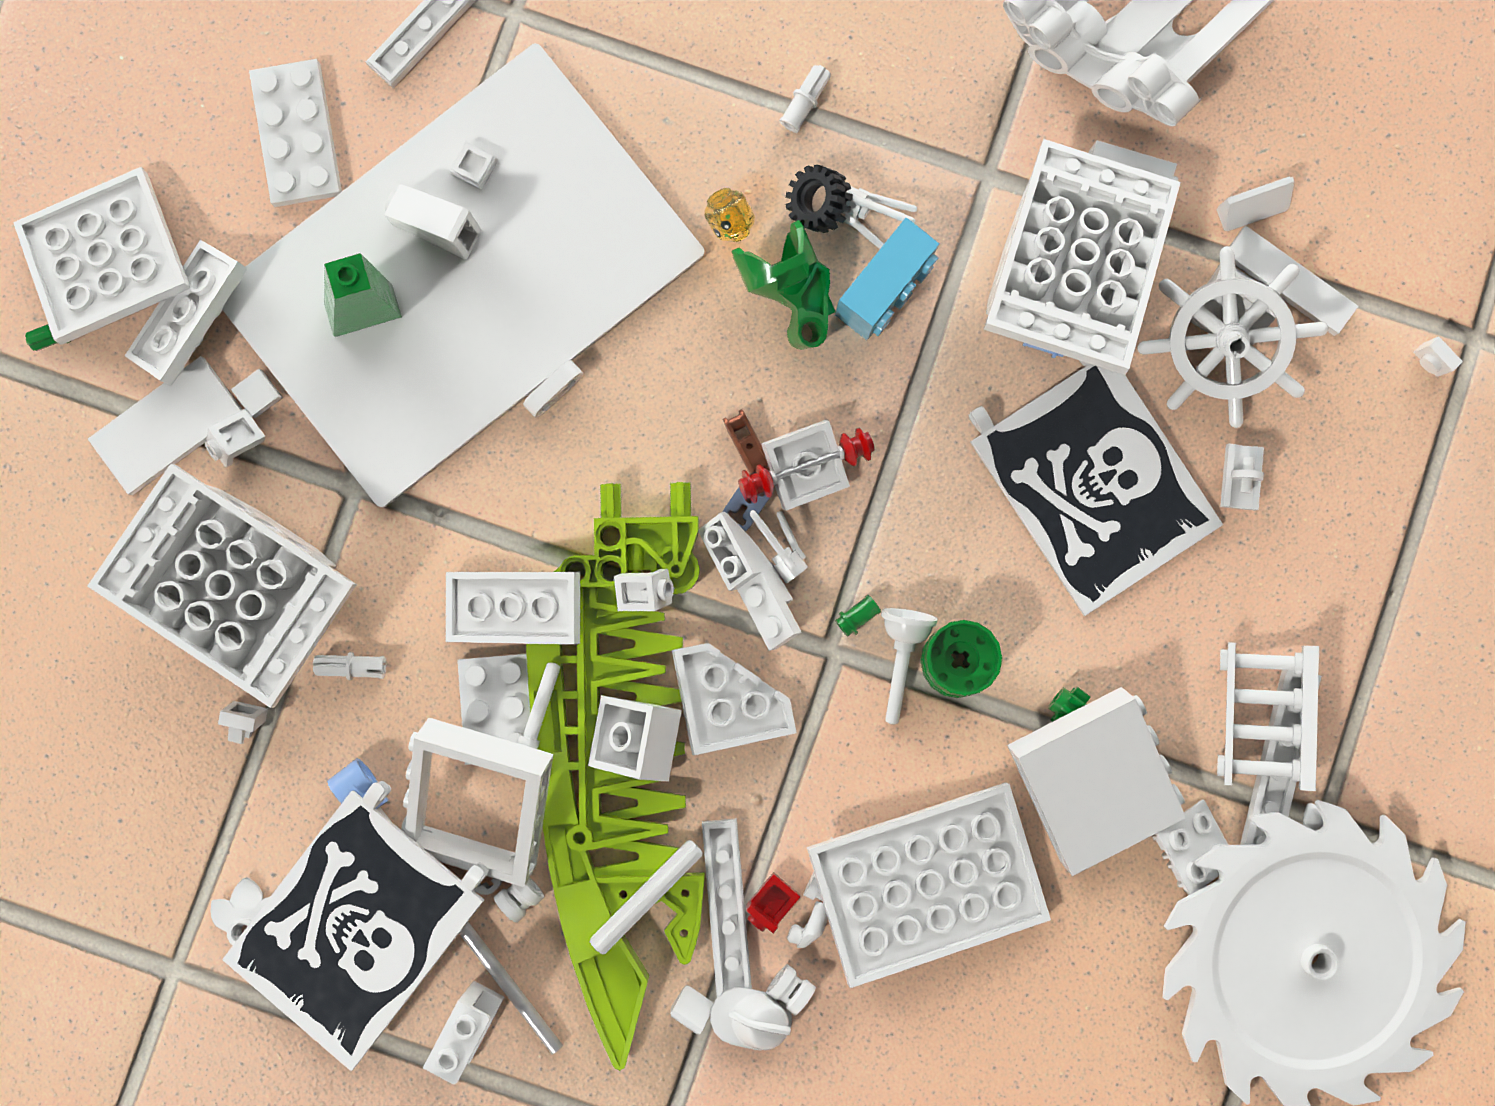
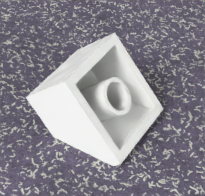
(634, 739)

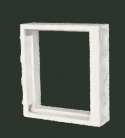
(487, 753)

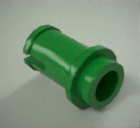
(857, 616)

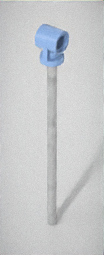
(359, 778)

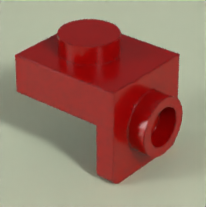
(771, 903)

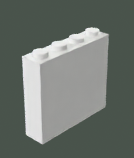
(1098, 780)

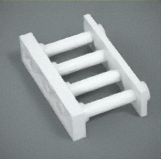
(1301, 699)

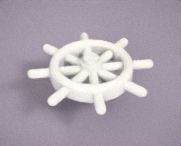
(1232, 337)

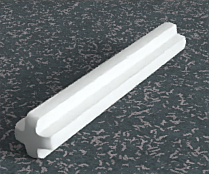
(646, 897)

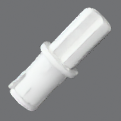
(805, 98)
(349, 666)

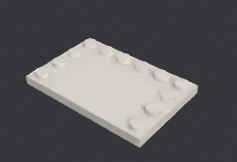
(928, 884)

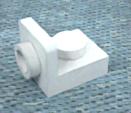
(233, 437)
(643, 590)

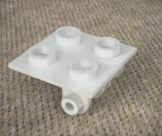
(1187, 843)

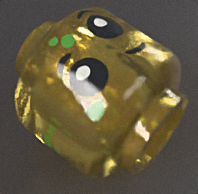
(729, 215)

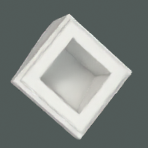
(691, 1009)

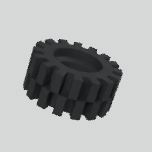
(834, 202)

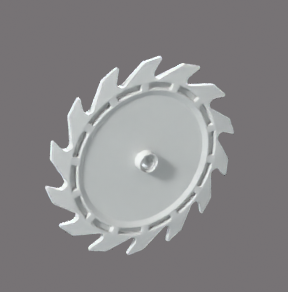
(1257, 945)

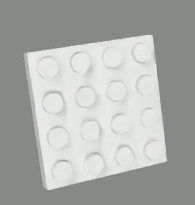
(101, 255)

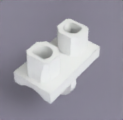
(1242, 477)

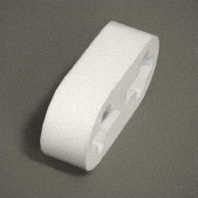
(553, 388)

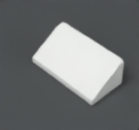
(1256, 204)

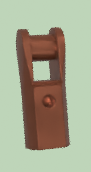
(749, 446)

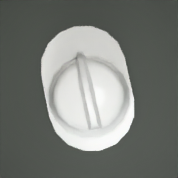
(750, 1019)

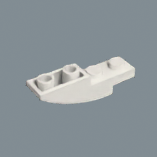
(751, 573)

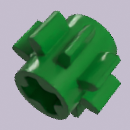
(1067, 702)

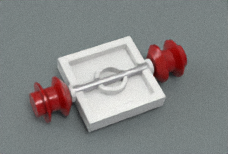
(806, 465)

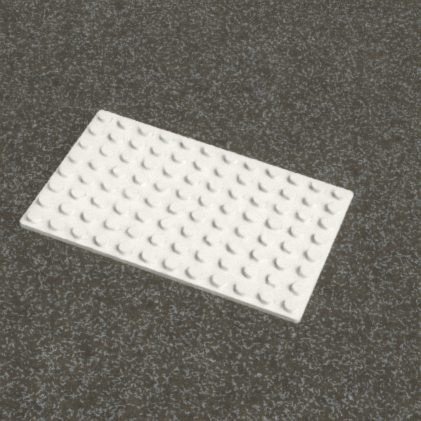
(560, 261)

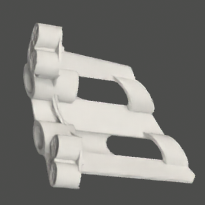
(1132, 56)

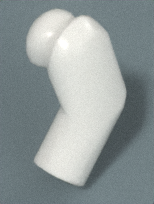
(812, 930)

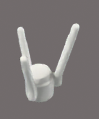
(864, 201)
(788, 563)

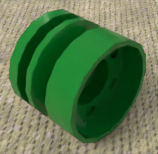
(981, 659)

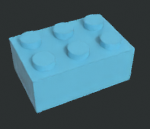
(888, 280)

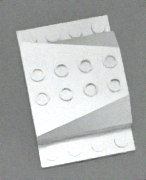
(1082, 257)
(223, 584)

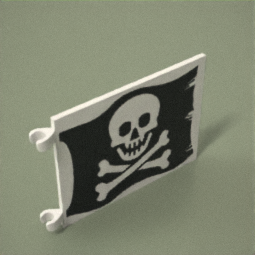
(1095, 483)
(354, 928)

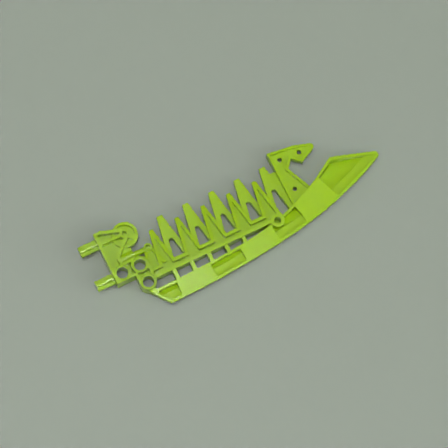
(589, 894)

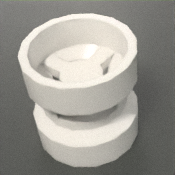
(517, 899)
(791, 989)

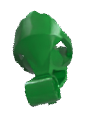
(795, 282)

